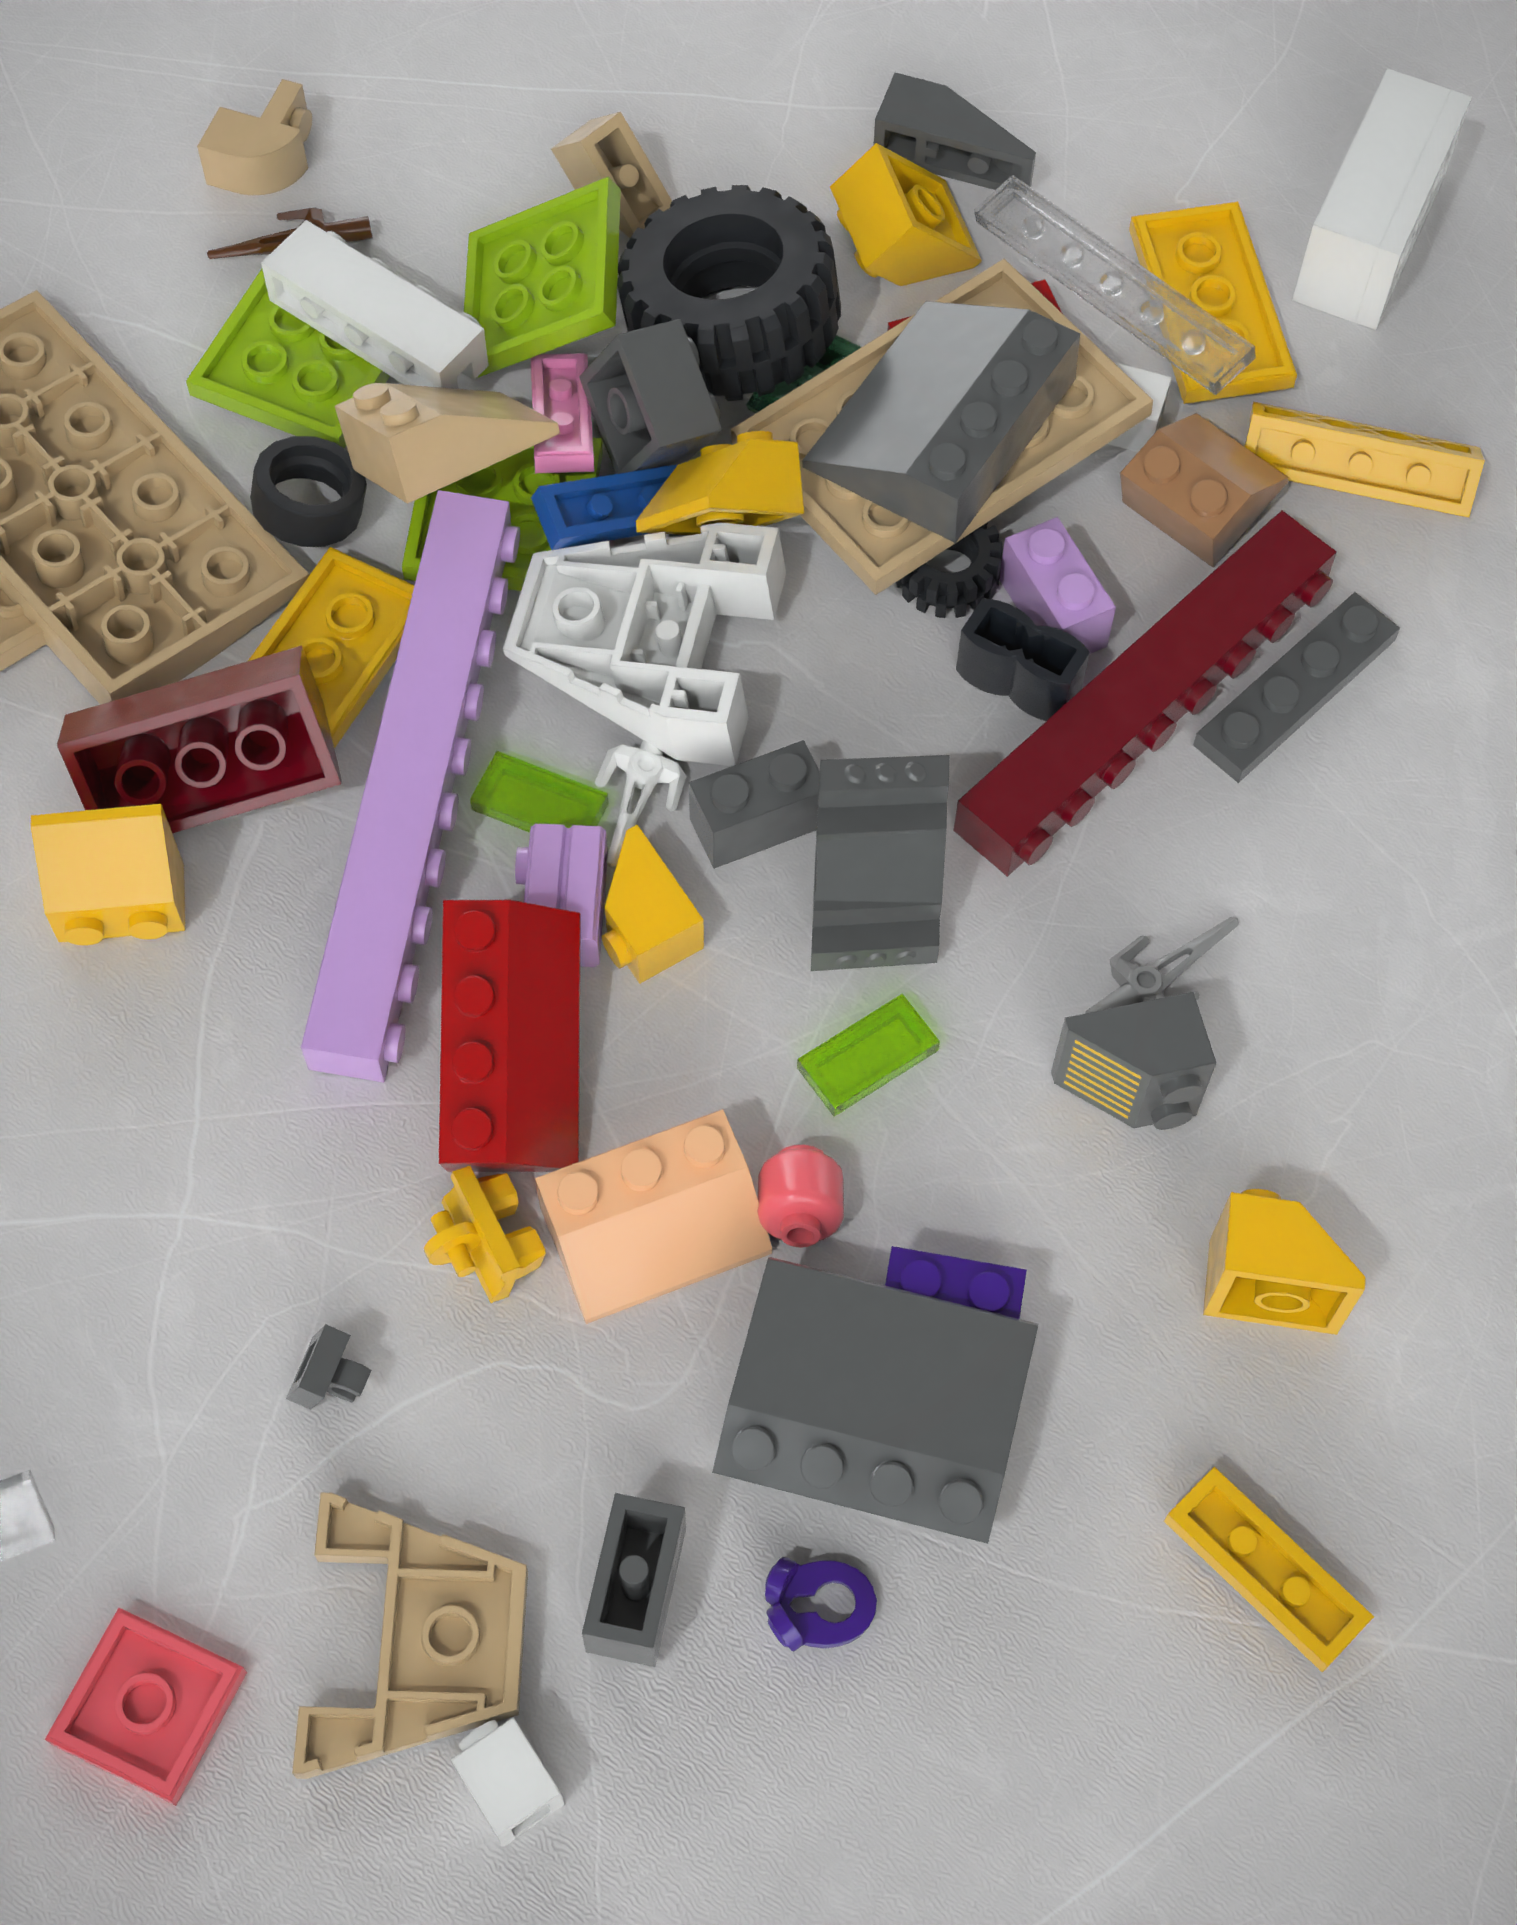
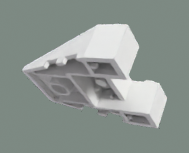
(635, 625)

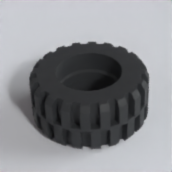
(733, 242)

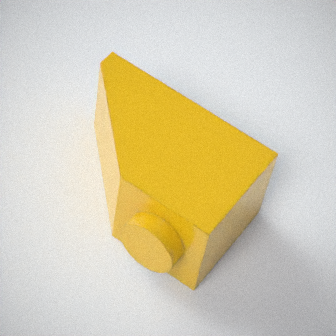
(648, 912)

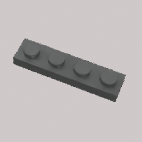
(1296, 687)

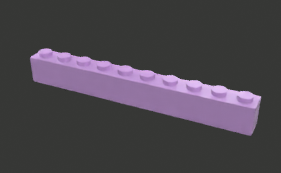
(409, 790)

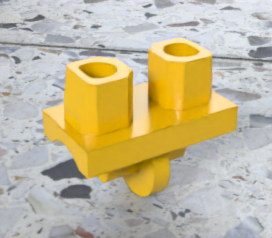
(474, 1239)

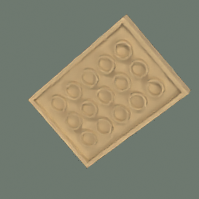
(886, 546)

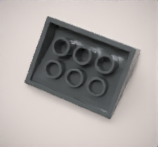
(948, 412)
(876, 1399)

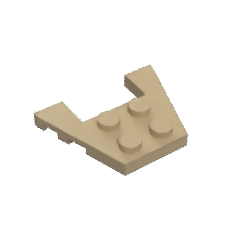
(445, 1641)

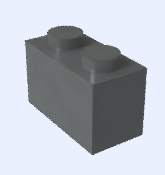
(755, 804)
(634, 1579)

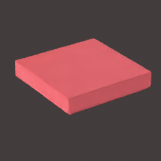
(146, 1706)

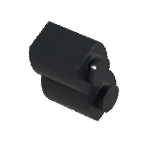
(1015, 658)

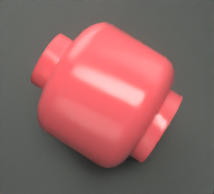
(802, 1194)

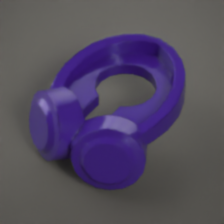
(790, 1580)

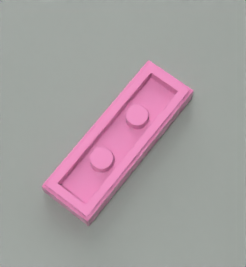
(561, 397)

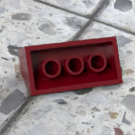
(206, 743)

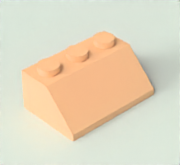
(653, 1216)

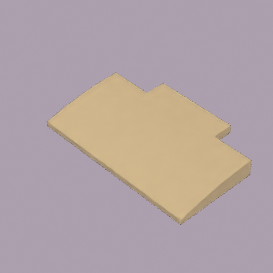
(113, 526)

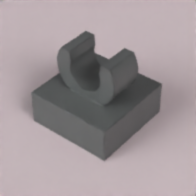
(326, 1371)

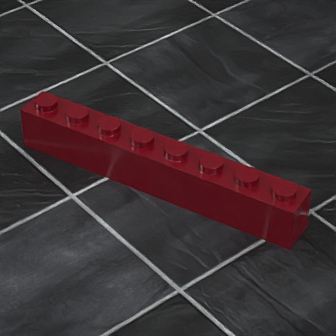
(1144, 694)

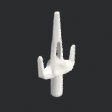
(644, 770)

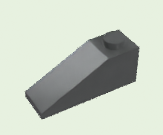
(949, 135)

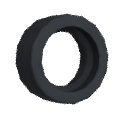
(298, 522)

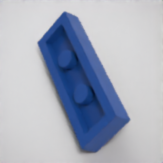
(596, 507)

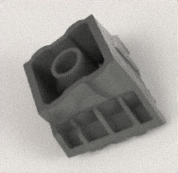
(879, 861)

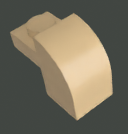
(258, 153)

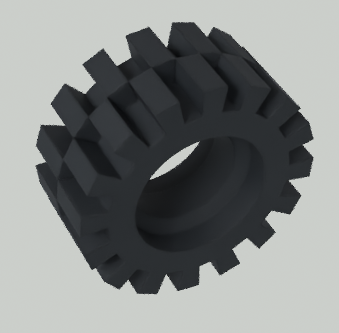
(961, 587)

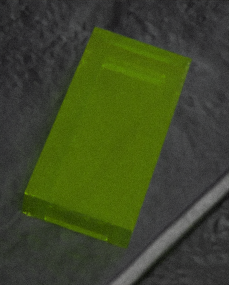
(530, 795)
(868, 1054)

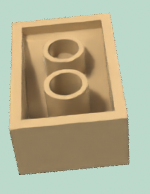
(433, 436)

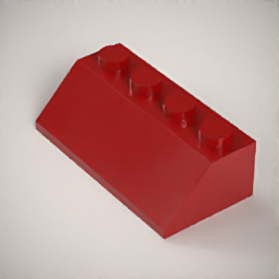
(509, 1037)

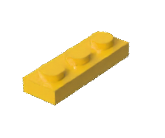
(1268, 1569)

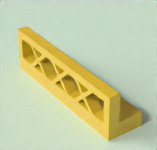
(1366, 459)

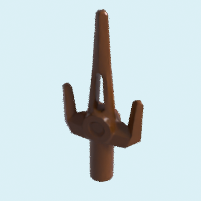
(350, 230)

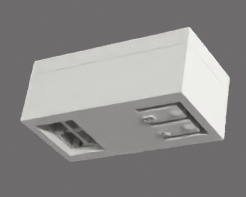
(1381, 198)

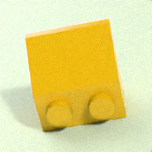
(902, 219)
(729, 483)
(109, 873)
(1278, 1266)

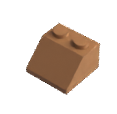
(1199, 486)

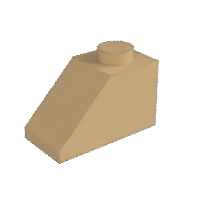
(610, 149)

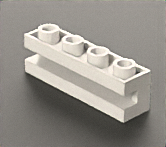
(373, 310)

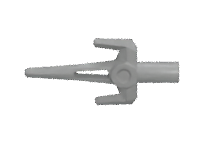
(1146, 981)

